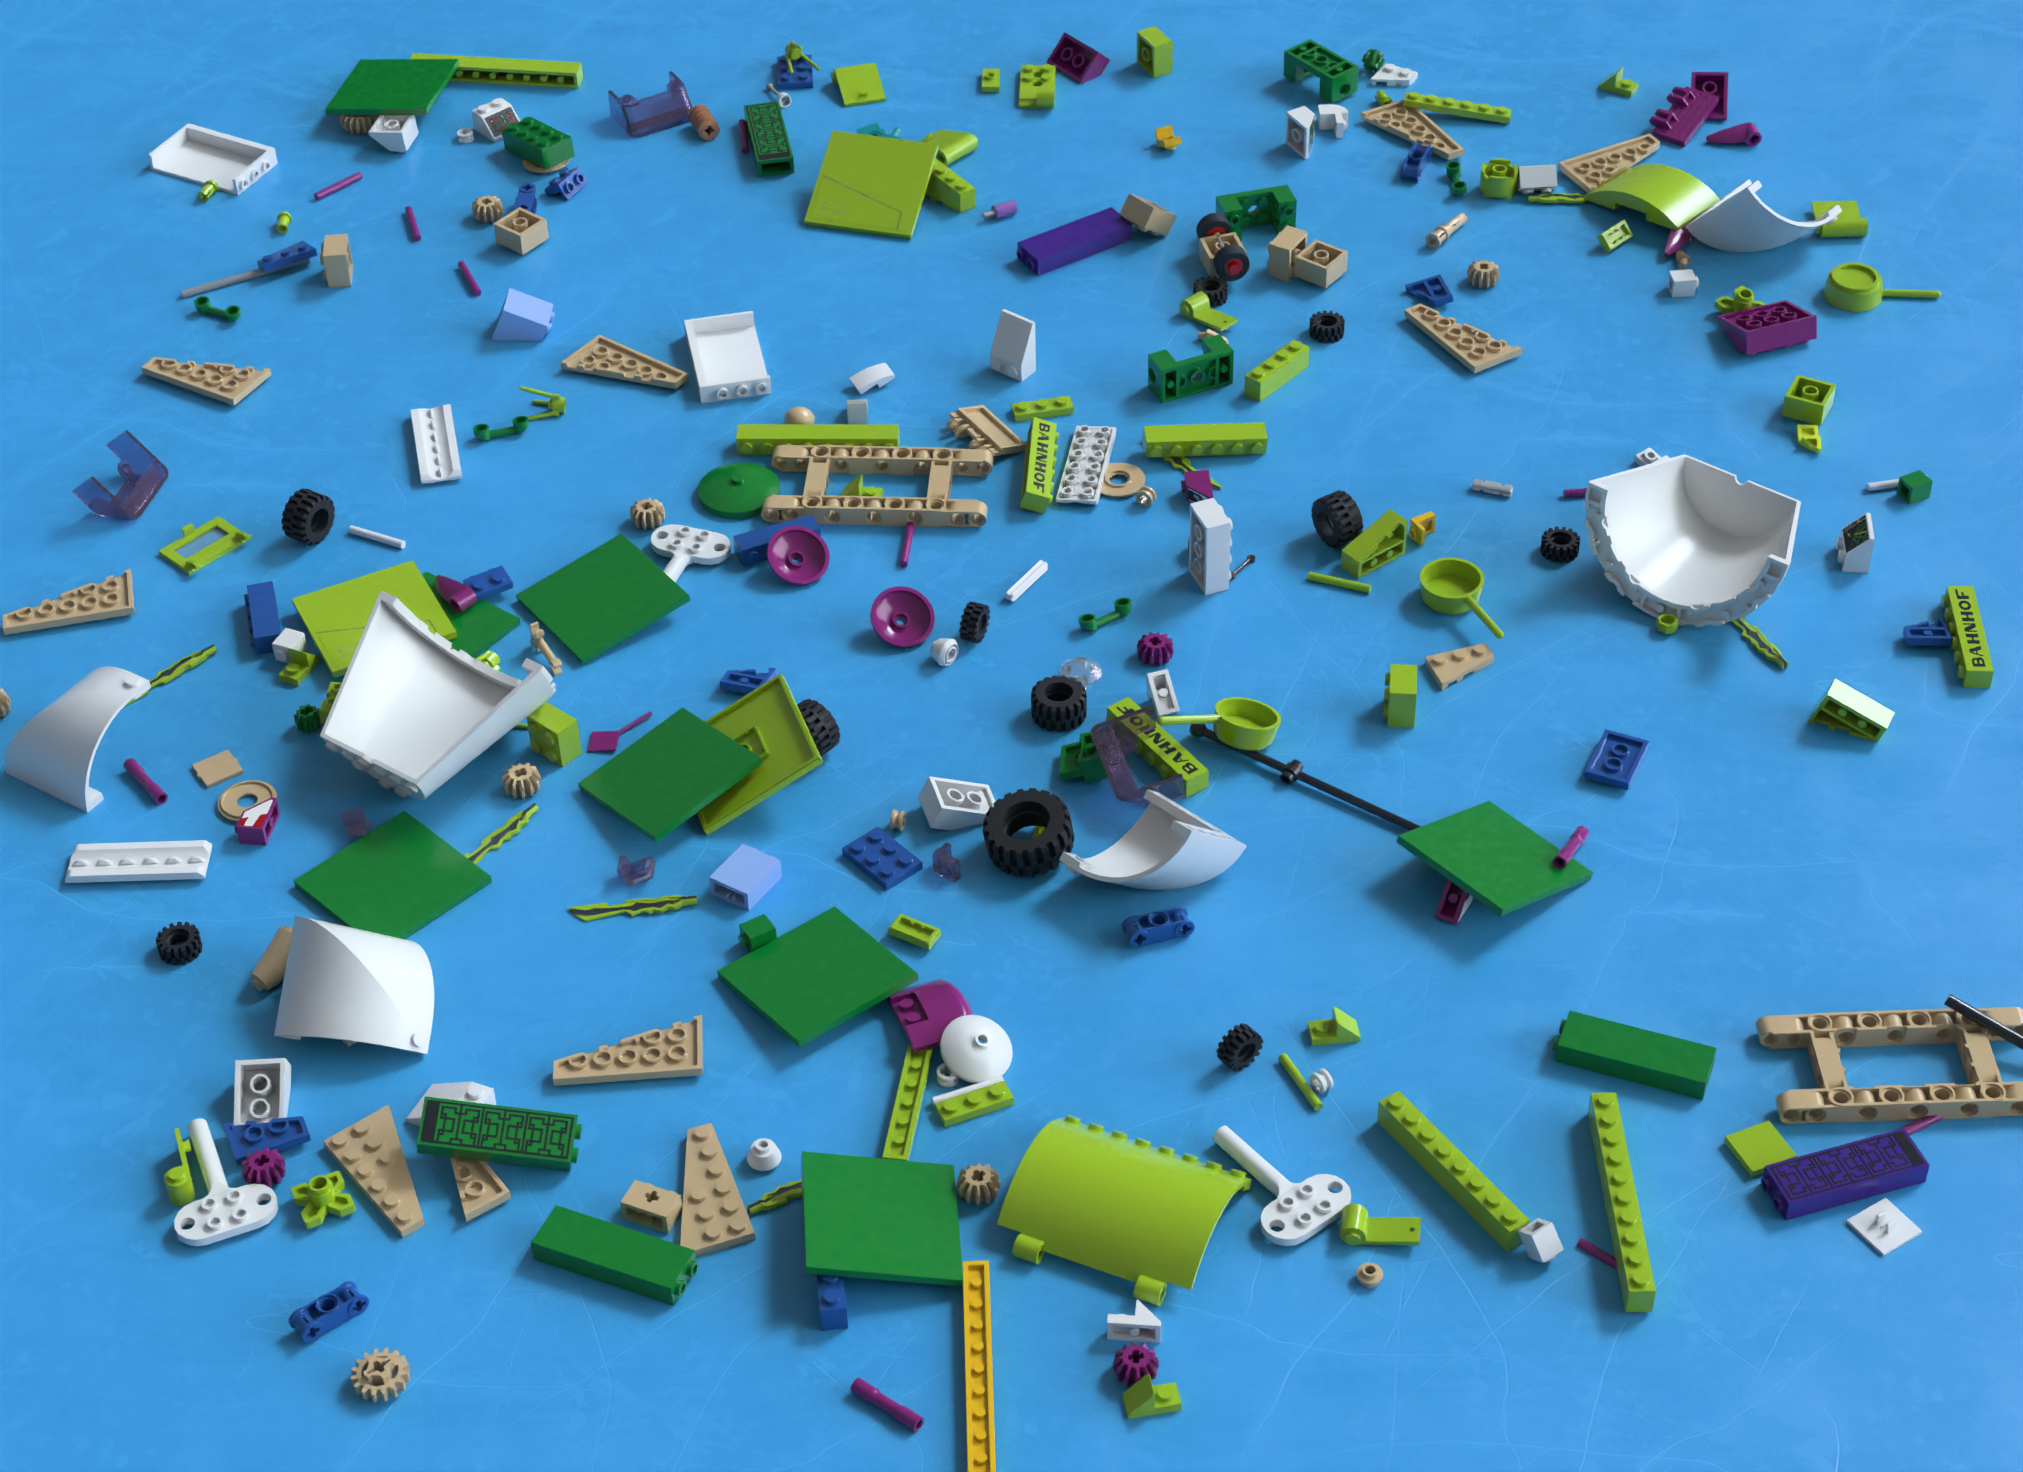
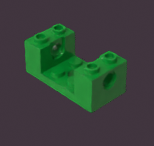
(1336, 74)
(1272, 204)
(1175, 380)

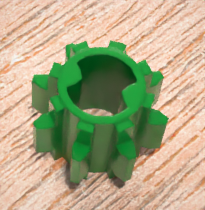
(1373, 60)
(307, 719)

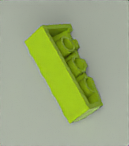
(950, 189)
(1276, 370)

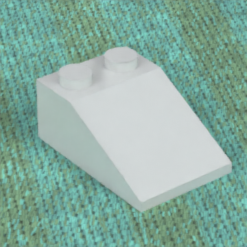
(1014, 346)
(955, 803)
(261, 1090)
(455, 1091)

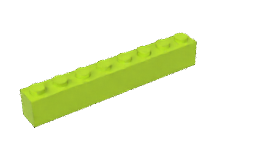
(763, 438)
(1452, 1170)

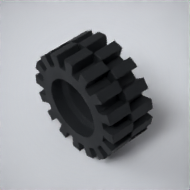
(1214, 289)
(1326, 326)
(1560, 544)
(974, 622)
(182, 952)
(1239, 1047)

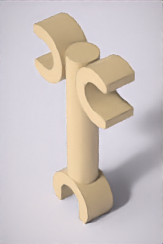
(541, 646)

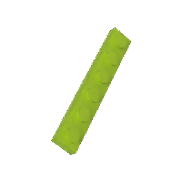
(1459, 108)
(907, 1104)

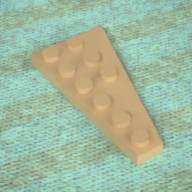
(1414, 127)
(1602, 165)
(1464, 342)
(617, 361)
(211, 379)
(75, 606)
(639, 1057)
(377, 1165)
(711, 1202)

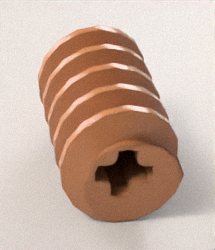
(703, 122)

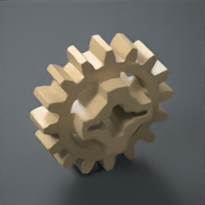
(380, 1374)

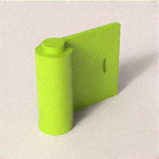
(859, 84)
(952, 144)
(1848, 222)

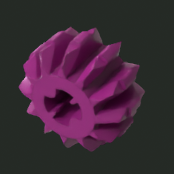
(1155, 649)
(264, 1167)
(1134, 1363)

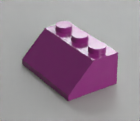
(1077, 59)

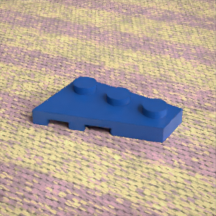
(287, 256)
(276, 1134)

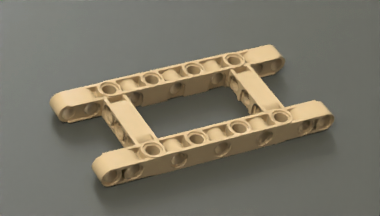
(873, 510)
(1839, 1103)

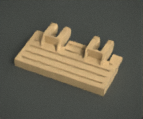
(985, 429)

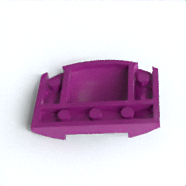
(927, 1010)

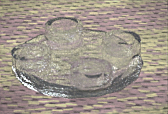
(1082, 669)

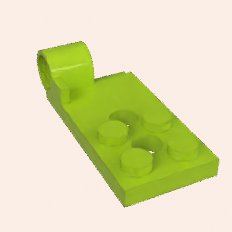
(1037, 86)

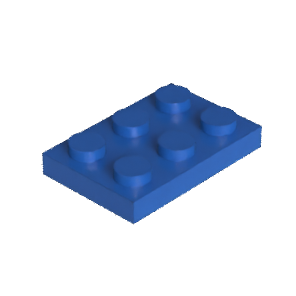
(801, 77)
(1616, 759)
(882, 858)

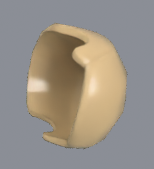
(799, 415)

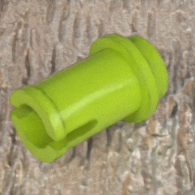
(1382, 98)
(209, 188)
(284, 220)

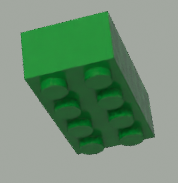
(537, 142)

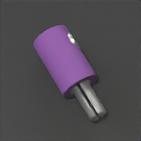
(1001, 210)

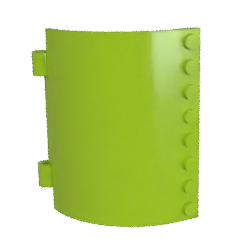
(1117, 1205)

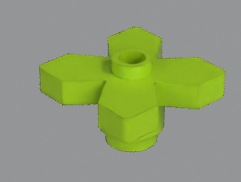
(1742, 299)
(322, 1196)

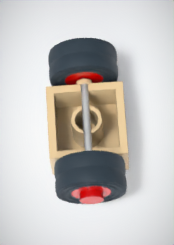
(1221, 249)

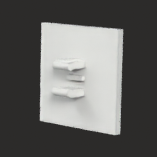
(1884, 1226)

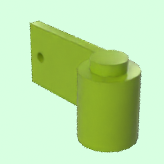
(1198, 309)
(179, 1179)
(1363, 1230)

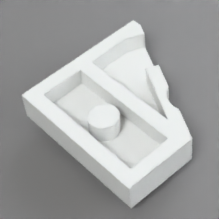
(1394, 76)

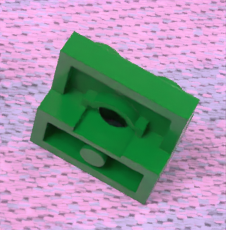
(1081, 760)

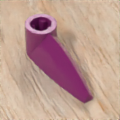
(1740, 133)
(1677, 240)
(456, 593)

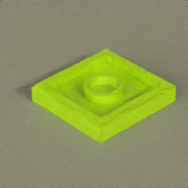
(1759, 1147)

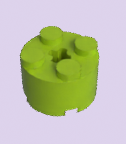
(1498, 178)

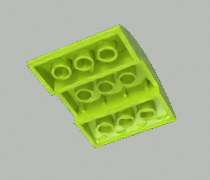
(1660, 191)

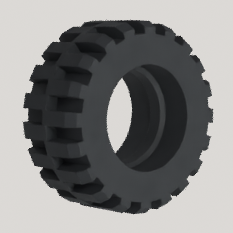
(1025, 810)

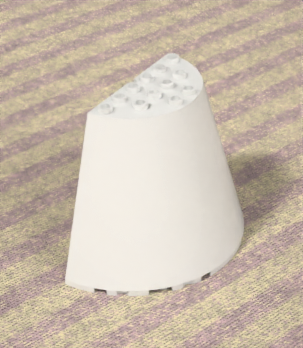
(1690, 539)
(420, 709)

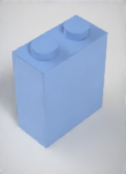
(745, 877)

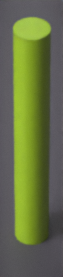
(1339, 582)
(1300, 1082)

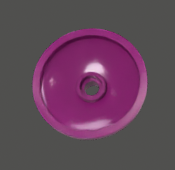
(800, 545)
(906, 606)

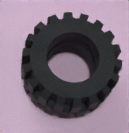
(308, 516)
(1337, 518)
(1058, 703)
(820, 725)

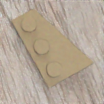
(1455, 664)
(478, 1187)

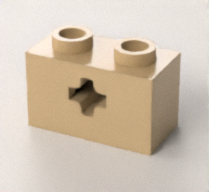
(651, 1206)

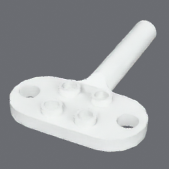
(689, 546)
(1298, 1207)
(225, 1209)

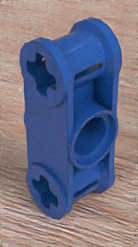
(1416, 161)
(526, 198)
(1158, 926)
(328, 1311)

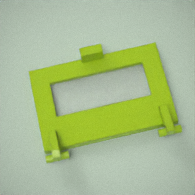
(203, 545)

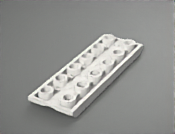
(436, 444)
(1086, 464)
(139, 861)

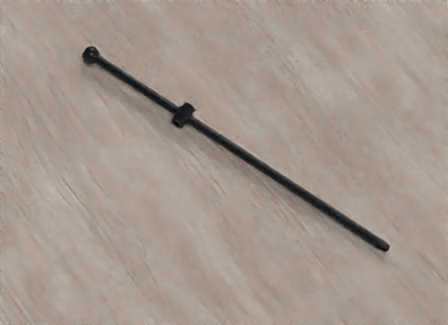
(1293, 771)

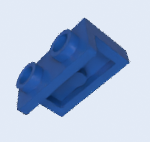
(567, 183)
(489, 582)

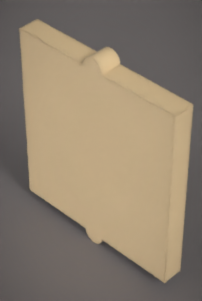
(217, 769)

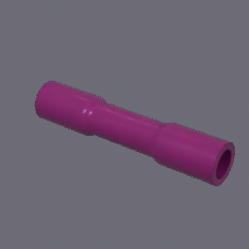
(147, 783)
(1575, 841)
(874, 1396)

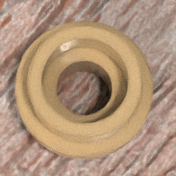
(1369, 1280)

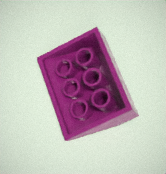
(1769, 327)

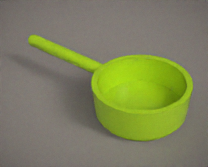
(1859, 288)
(1454, 588)
(1237, 722)

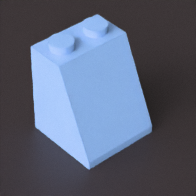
(523, 318)

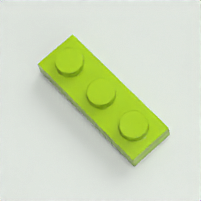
(1042, 408)
(974, 1103)

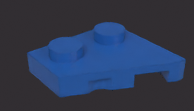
(1431, 290)
(1928, 635)
(745, 680)

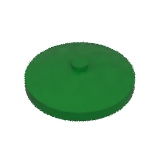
(737, 490)

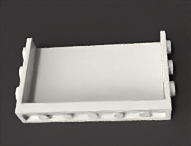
(210, 155)
(726, 357)

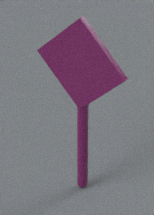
(607, 740)

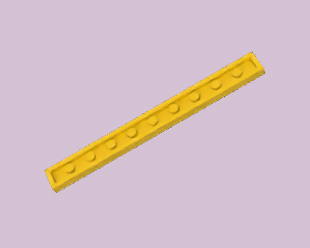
(978, 1367)

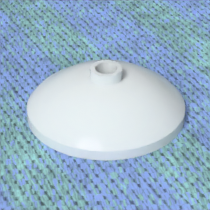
(968, 1056)

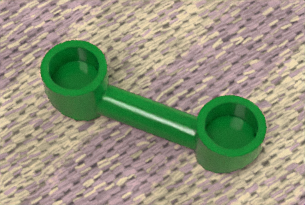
(1453, 171)
(204, 307)
(520, 424)
(1122, 609)

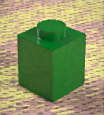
(1914, 487)
(756, 933)

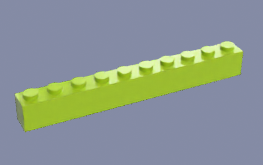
(513, 71)
(1621, 1203)

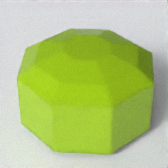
(1667, 623)

